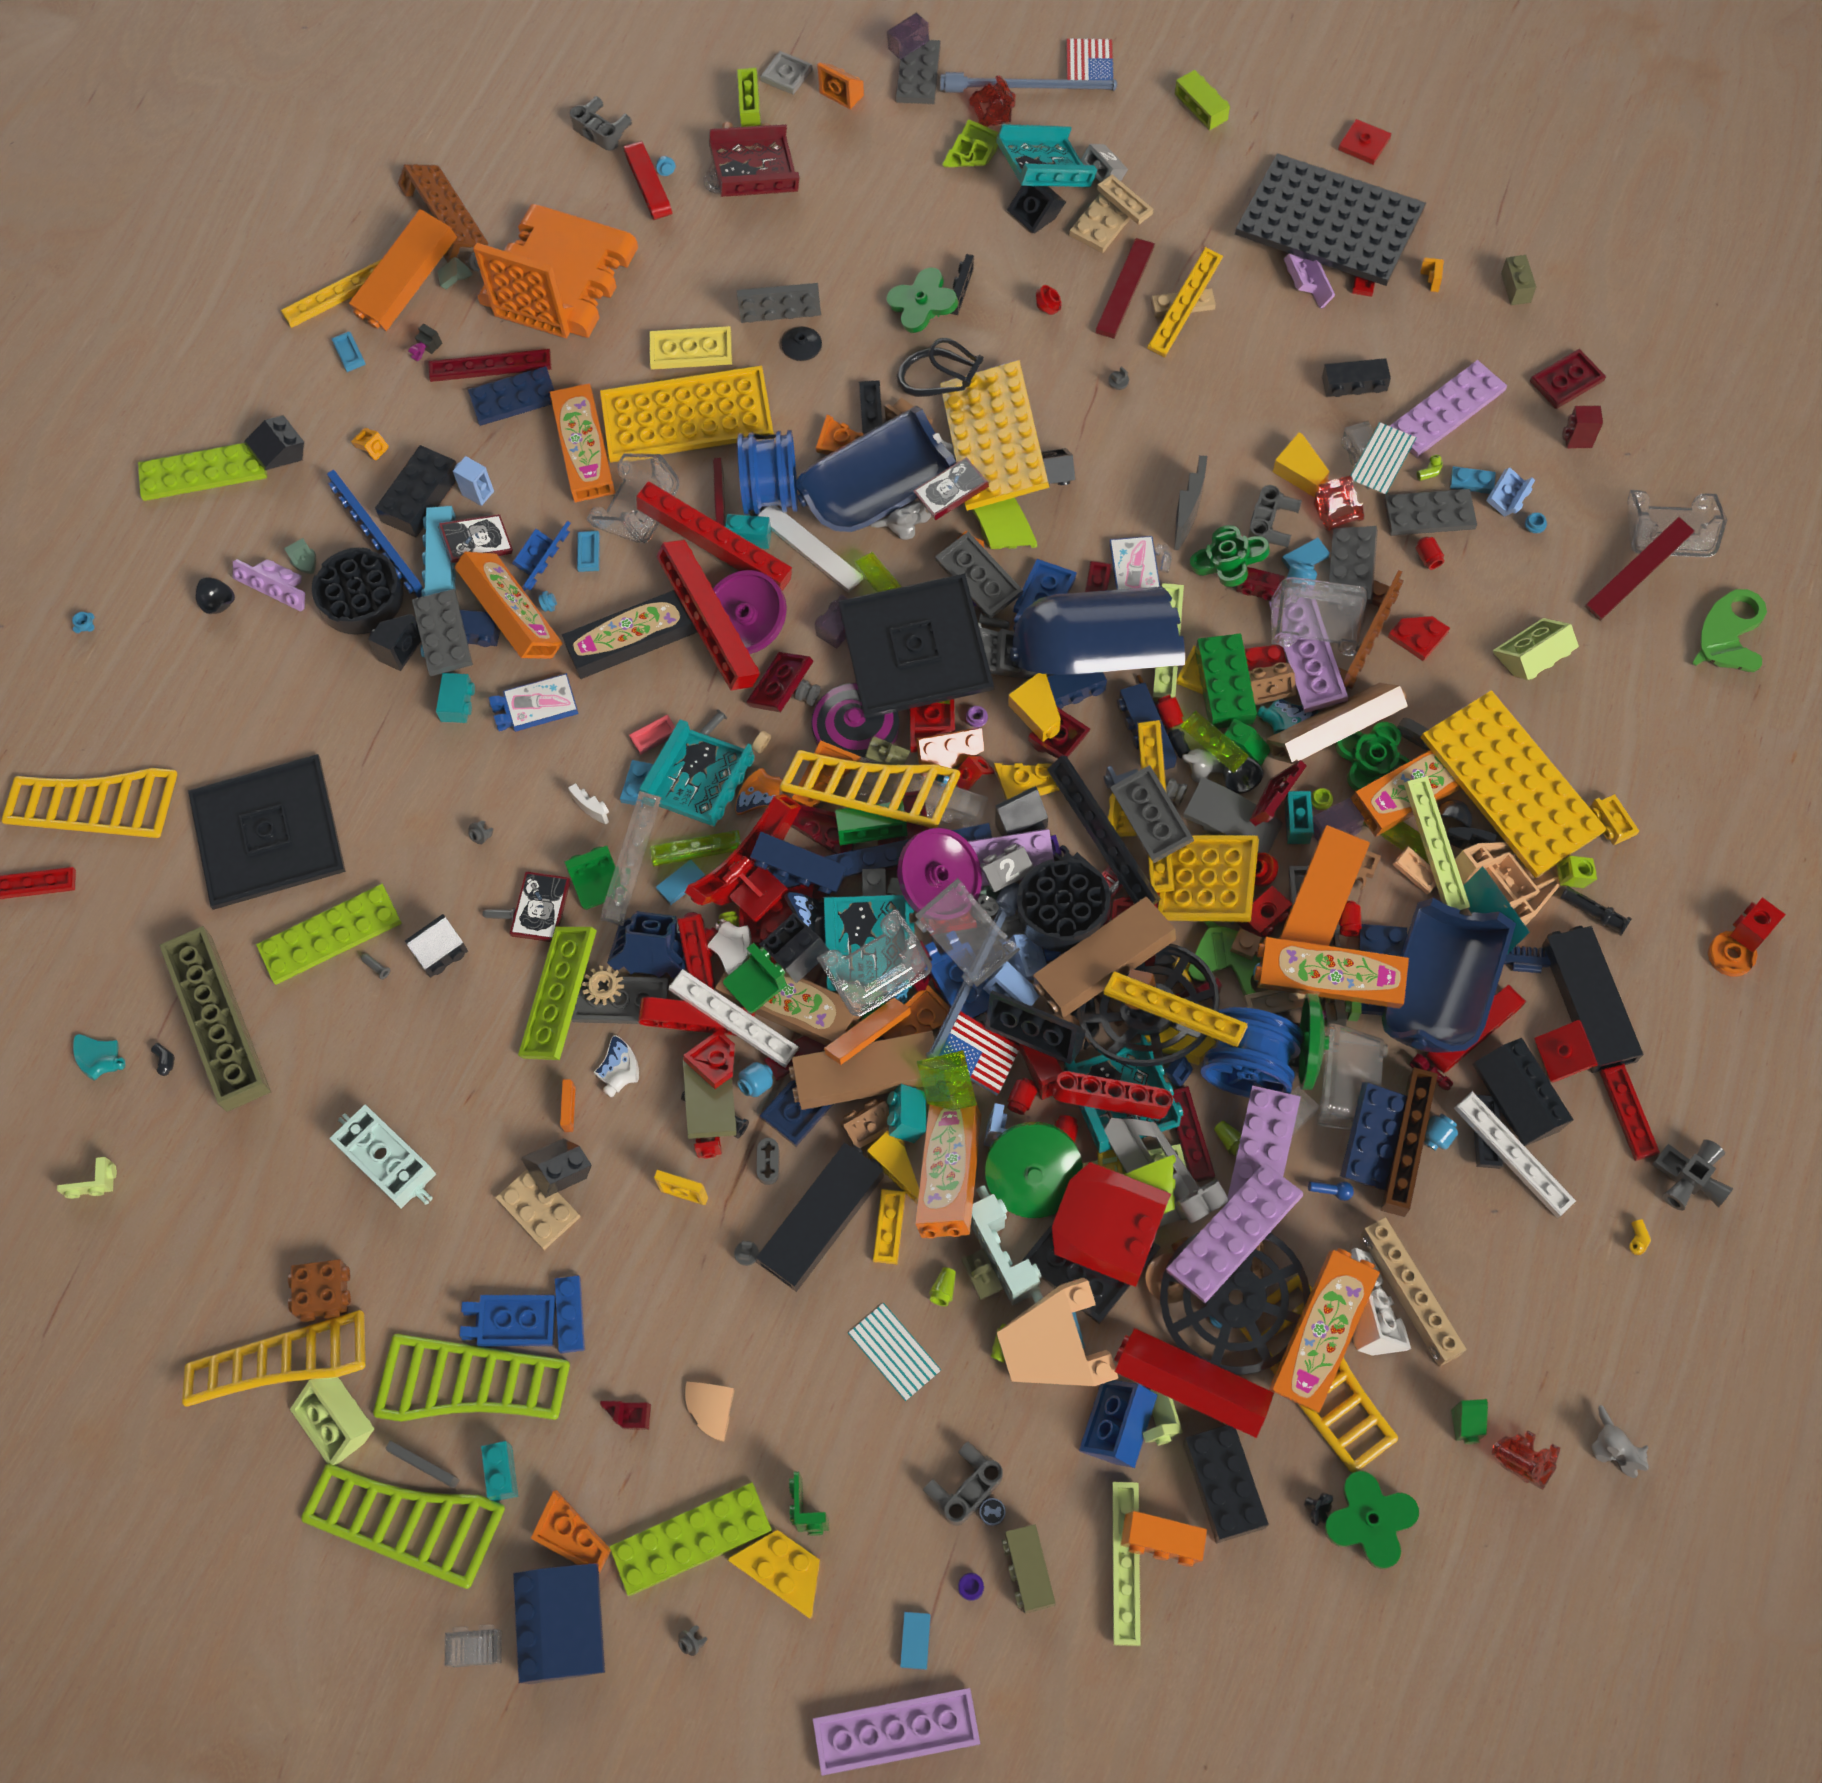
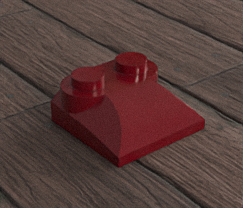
(1067, 739)

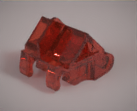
(1000, 101)
(1335, 495)
(1519, 1458)

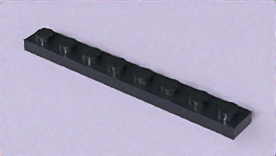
(1102, 831)

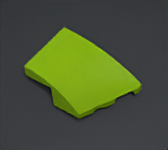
(973, 146)
(1005, 525)
(1159, 1175)

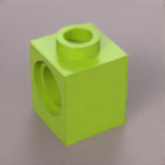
(1576, 872)

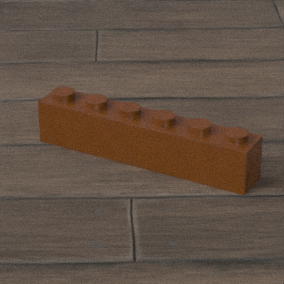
(1409, 1143)

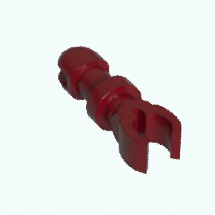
(1421, 1063)

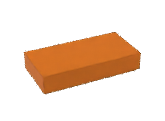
(568, 1105)

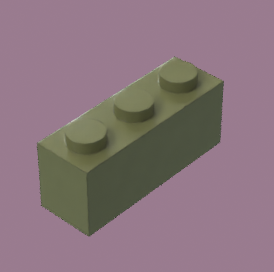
(1028, 1569)

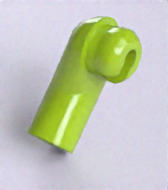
(1432, 470)

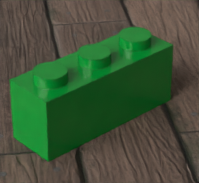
(862, 826)

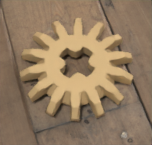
(602, 976)

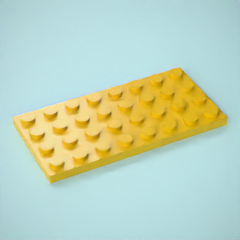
(686, 413)
(997, 433)
(1513, 783)

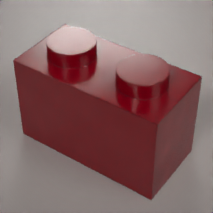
(1583, 427)

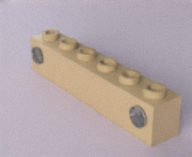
(1412, 1292)

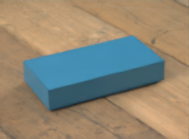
(348, 351)
(588, 551)
(1310, 553)
(676, 884)
(915, 1640)

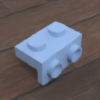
(1510, 492)

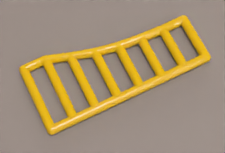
(884, 770)
(80, 785)
(286, 1374)
(1359, 1396)

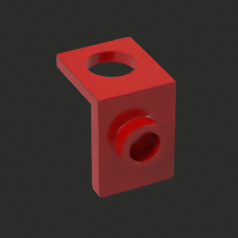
(971, 771)
(708, 1149)

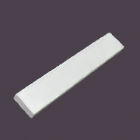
(812, 549)
(733, 1018)
(1514, 1154)

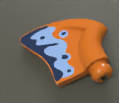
(757, 791)

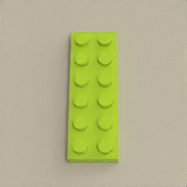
(198, 471)
(328, 934)
(557, 993)
(690, 1539)

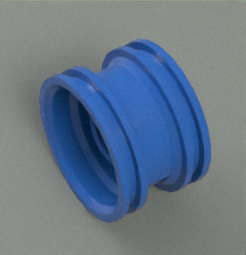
(767, 472)
(1260, 1057)

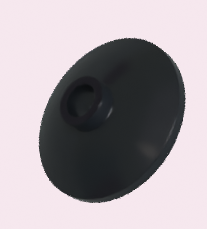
(801, 343)

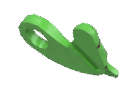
(1721, 633)
(1216, 953)

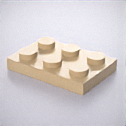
(1099, 224)
(540, 1216)

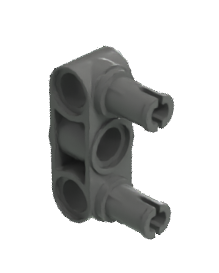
(595, 127)
(1265, 513)
(972, 1491)

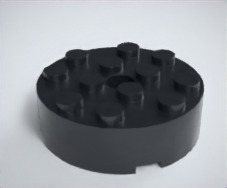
(357, 590)
(1062, 903)

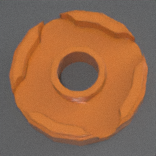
(1723, 962)

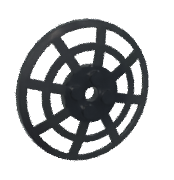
(1150, 1024)
(1238, 1315)

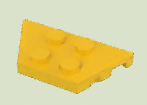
(782, 1569)

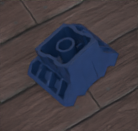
(648, 945)

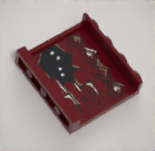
(753, 160)

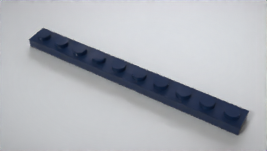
(883, 855)

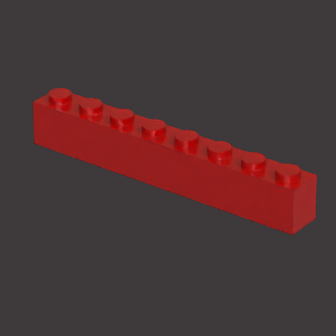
(710, 534)
(708, 615)

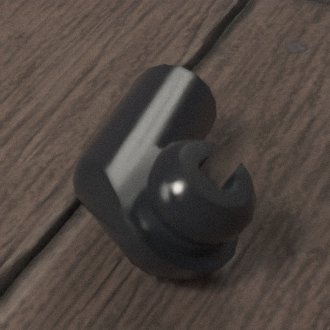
(165, 1061)

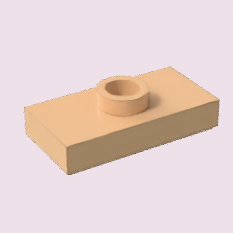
(1415, 869)

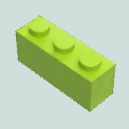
(749, 97)
(1202, 99)

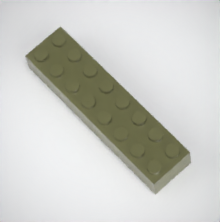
(215, 1019)

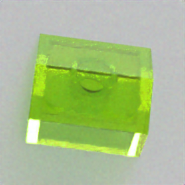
(947, 1081)

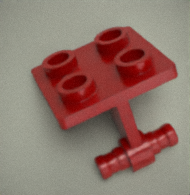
(757, 891)

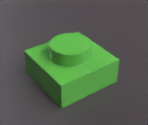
(1353, 1010)

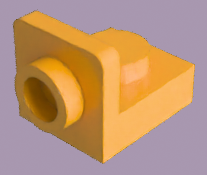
(1433, 268)
(371, 442)

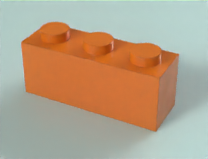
(1163, 1538)

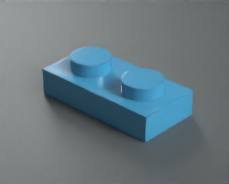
(1472, 479)
(634, 780)

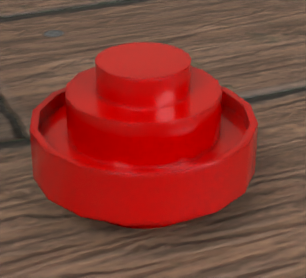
(1048, 300)
(1266, 869)

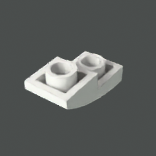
(589, 805)

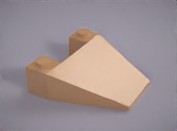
(1511, 876)
(1045, 1343)

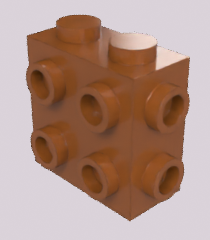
(319, 1290)

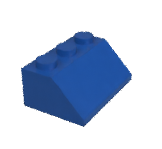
(1118, 1422)

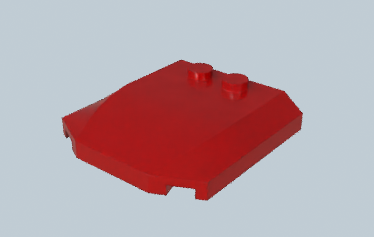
(1108, 1222)

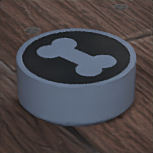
(992, 1512)

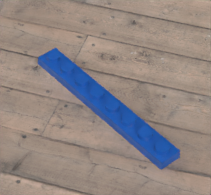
(370, 528)

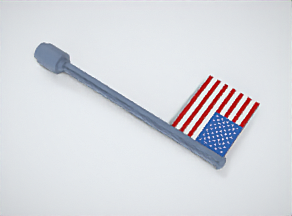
(1087, 68)
(986, 1053)

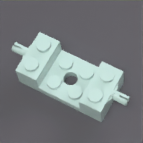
(398, 1174)
(1017, 1281)

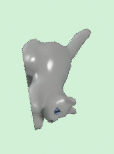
(903, 520)
(1202, 764)
(1614, 1445)

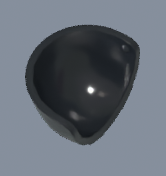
(213, 595)
(1244, 778)
(1457, 810)

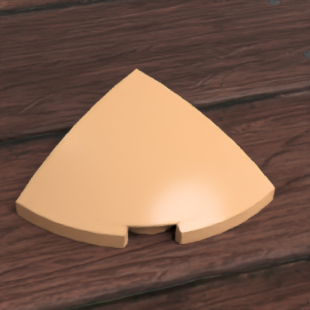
(710, 1407)

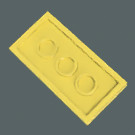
(690, 347)

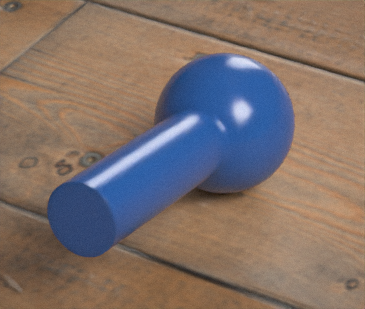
(1343, 1190)

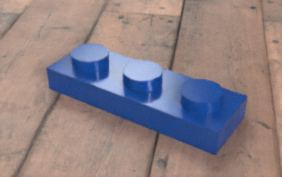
(569, 1314)

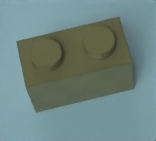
(1518, 280)

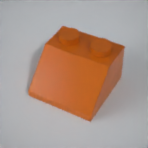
(839, 85)

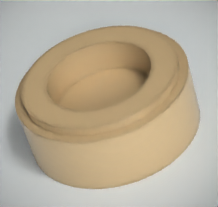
(761, 742)

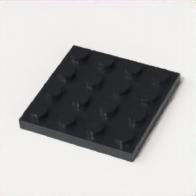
(1059, 1271)

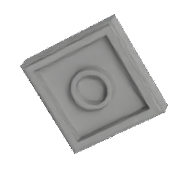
(786, 72)

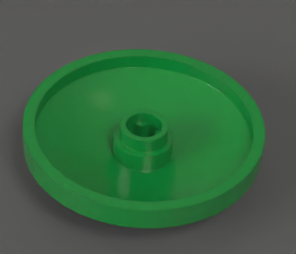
(1313, 1043)
(1032, 1168)

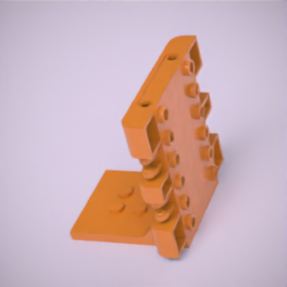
(554, 272)

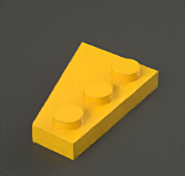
(1019, 778)

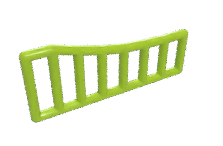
(481, 1404)
(421, 1498)

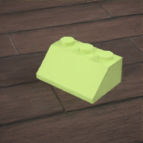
(1537, 648)
(331, 1419)

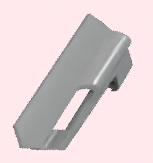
(1190, 1199)

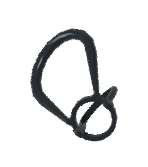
(931, 352)

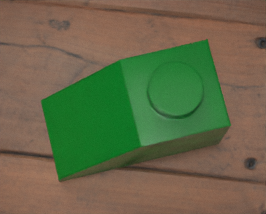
(1248, 740)
(1470, 1420)

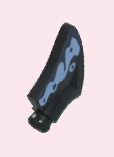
(809, 911)

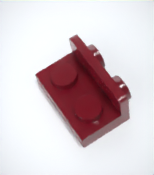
(1260, 584)

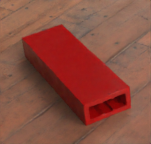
(1193, 1382)

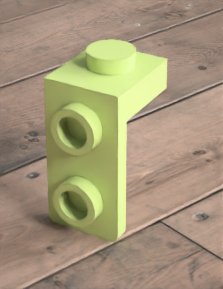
(104, 1176)
(1165, 1419)

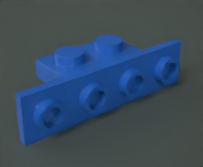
(535, 552)

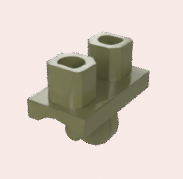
(886, 752)
(982, 1274)

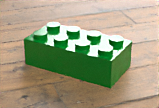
(1225, 680)

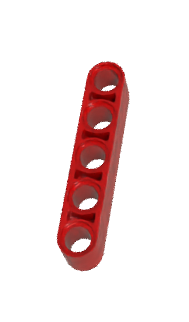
(647, 180)
(1504, 1006)
(677, 1015)
(1101, 1098)

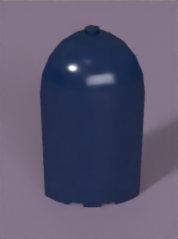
(874, 473)
(1099, 632)
(1449, 977)

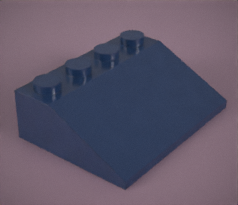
(558, 1623)

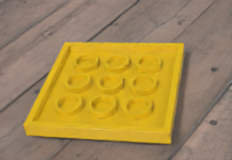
(1212, 880)

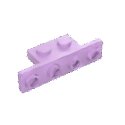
(1310, 278)
(271, 580)

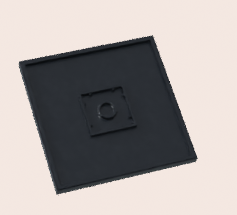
(915, 645)
(266, 831)

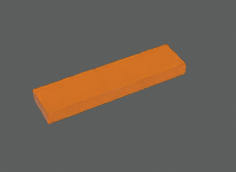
(867, 1031)

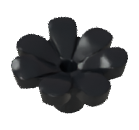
(1319, 1508)

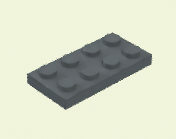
(919, 74)
(779, 302)
(1430, 512)
(1354, 557)
(988, 582)
(442, 632)
(1152, 814)
(626, 1007)

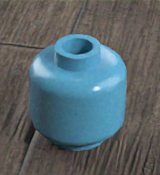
(1302, 570)
(755, 1079)
(1440, 1132)

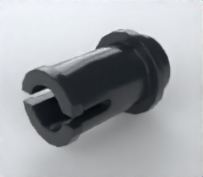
(1177, 739)

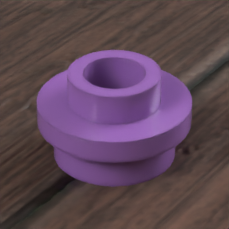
(976, 711)

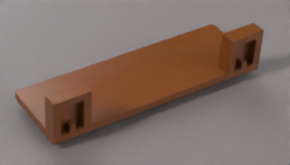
(442, 203)
(1383, 597)

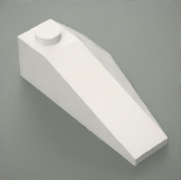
(1378, 1328)

